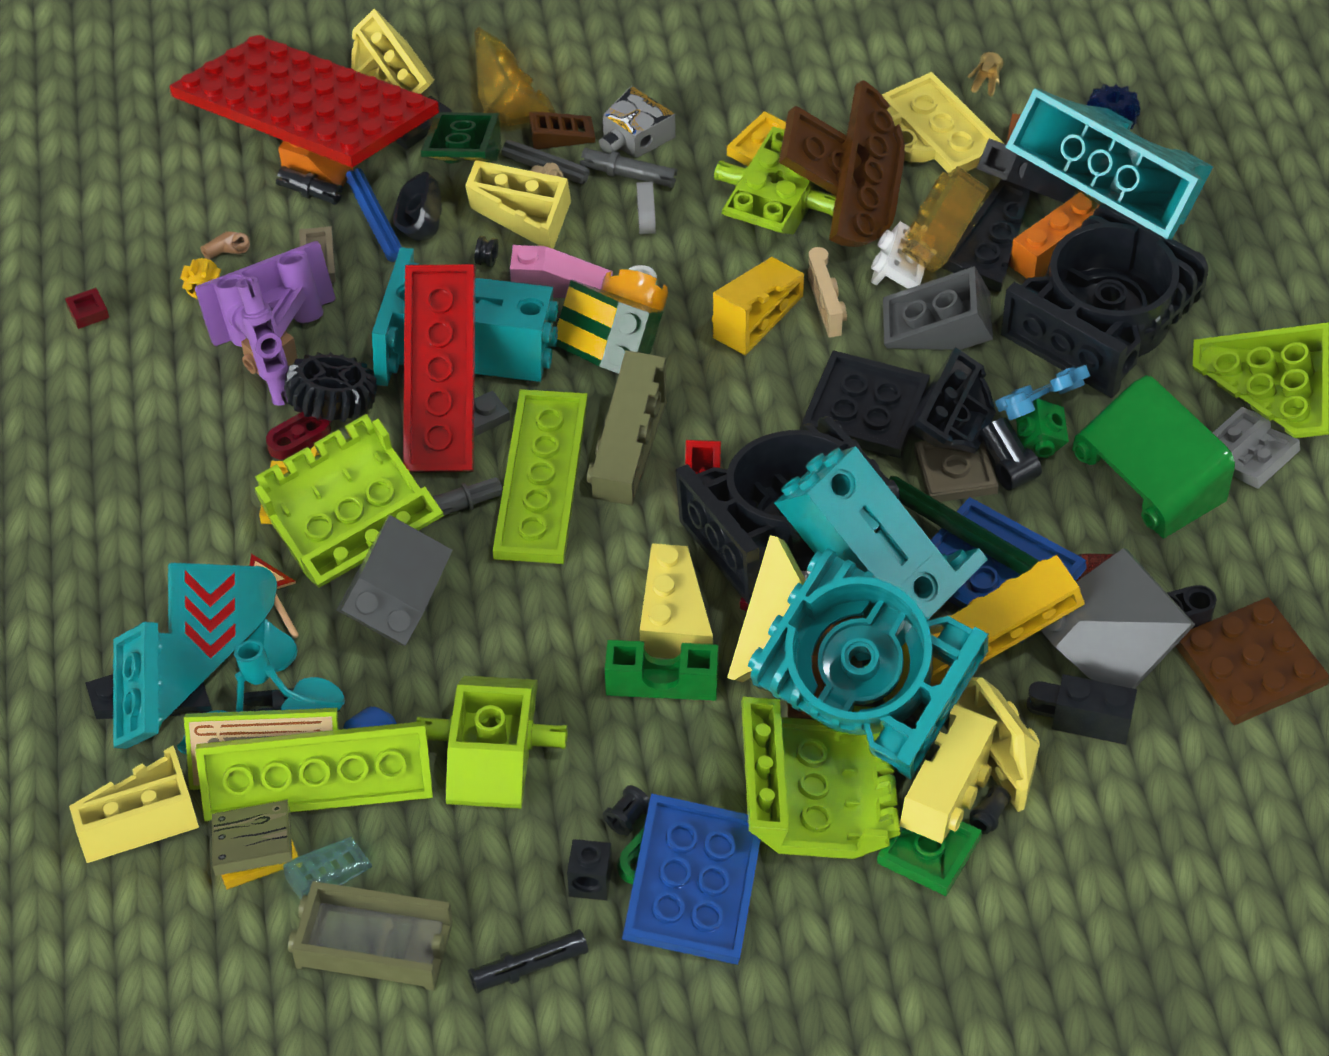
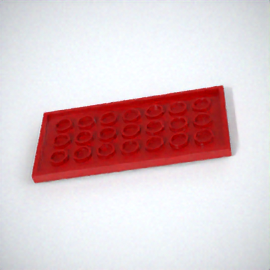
(305, 100)

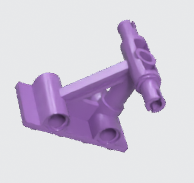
(261, 304)

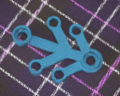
(1020, 401)

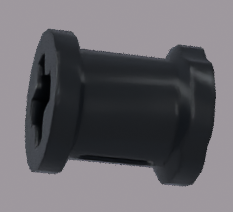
(627, 810)

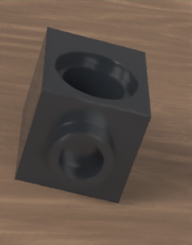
(589, 869)

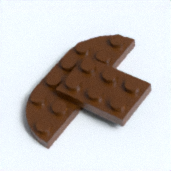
(855, 167)

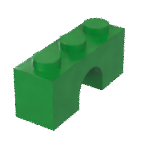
(637, 674)

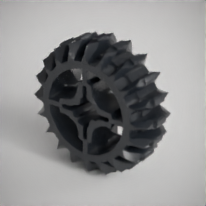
(330, 387)

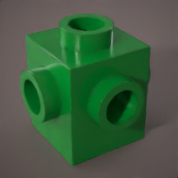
(1043, 429)

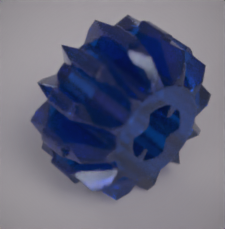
(1117, 100)

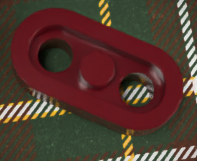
(295, 435)

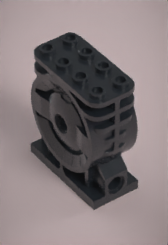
(1097, 294)
(721, 507)

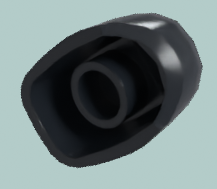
(419, 207)

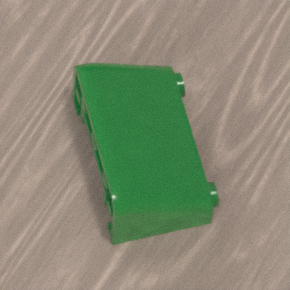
(1160, 454)

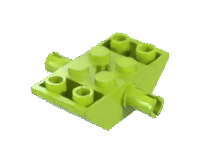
(769, 191)
(491, 740)

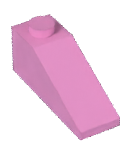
(552, 268)

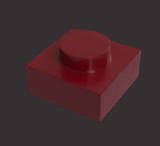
(87, 308)

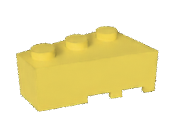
(136, 810)

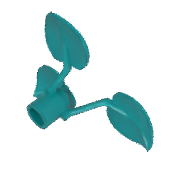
(269, 652)

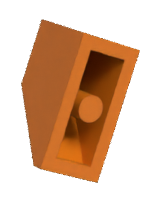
(307, 161)

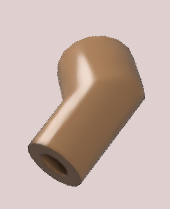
(226, 243)

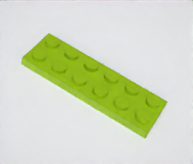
(540, 477)
(316, 769)

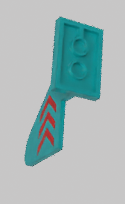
(208, 617)

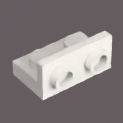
(893, 262)

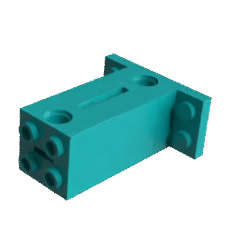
(510, 327)
(855, 514)

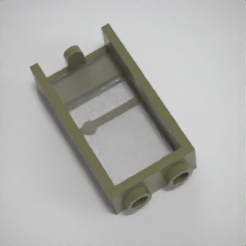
(371, 934)

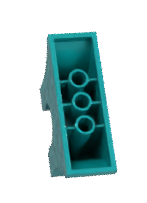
(1109, 162)

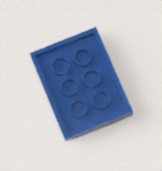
(992, 572)
(692, 880)

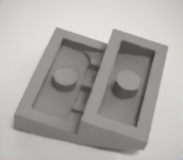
(1255, 446)

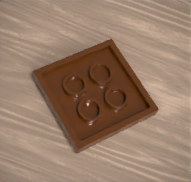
(1252, 661)

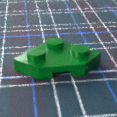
(928, 861)

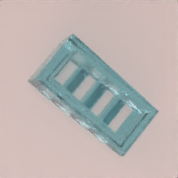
(310, 863)

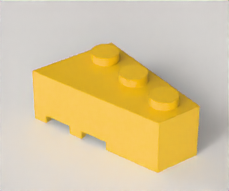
(755, 303)

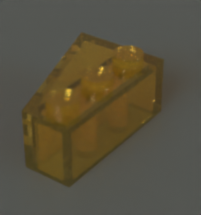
(943, 218)

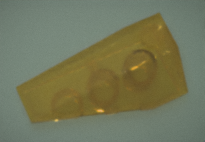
(504, 85)

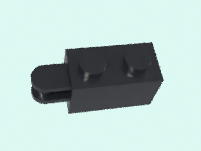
(1085, 707)

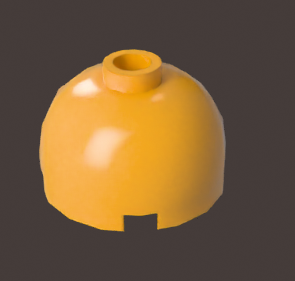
(636, 287)

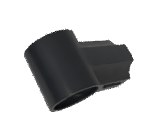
(1013, 462)

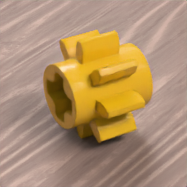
(198, 272)

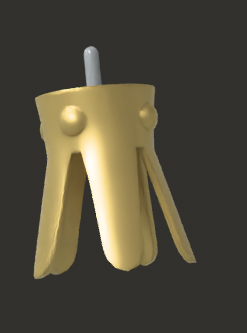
(988, 67)

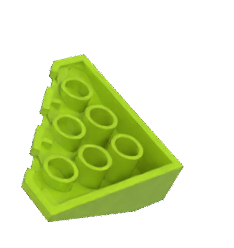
(1274, 371)

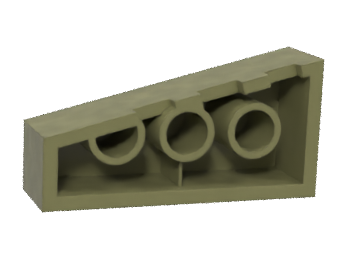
(629, 428)

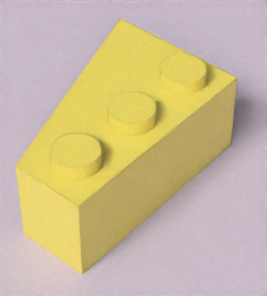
(520, 200)
(672, 603)
(951, 777)

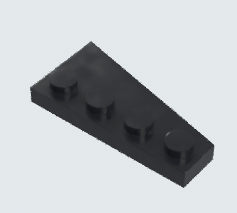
(991, 234)

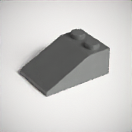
(939, 314)
(395, 581)

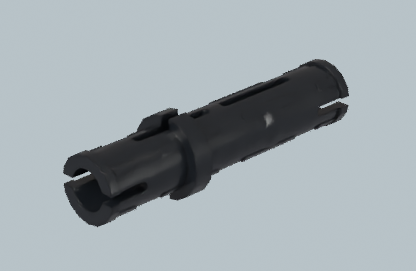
(484, 978)

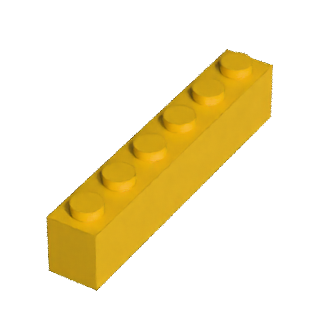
(1012, 612)

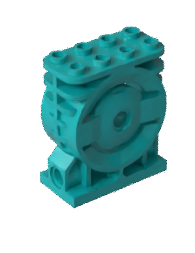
(840, 591)

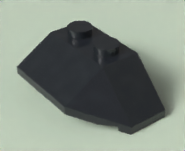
(955, 406)

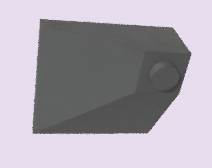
(1122, 626)

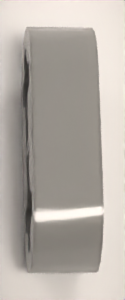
(646, 208)

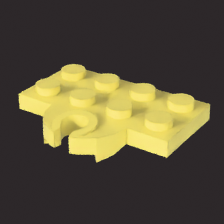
(937, 124)

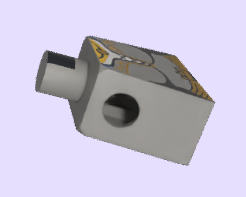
(636, 124)

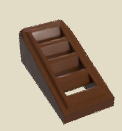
(550, 130)

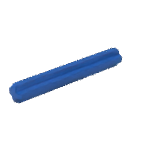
(374, 213)

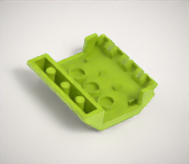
(339, 500)
(815, 786)

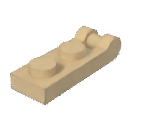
(826, 292)

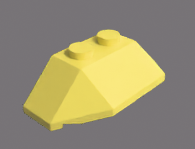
(387, 55)
(769, 599)
(1013, 745)

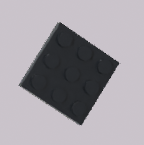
(868, 401)

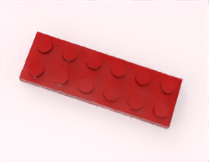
(439, 368)

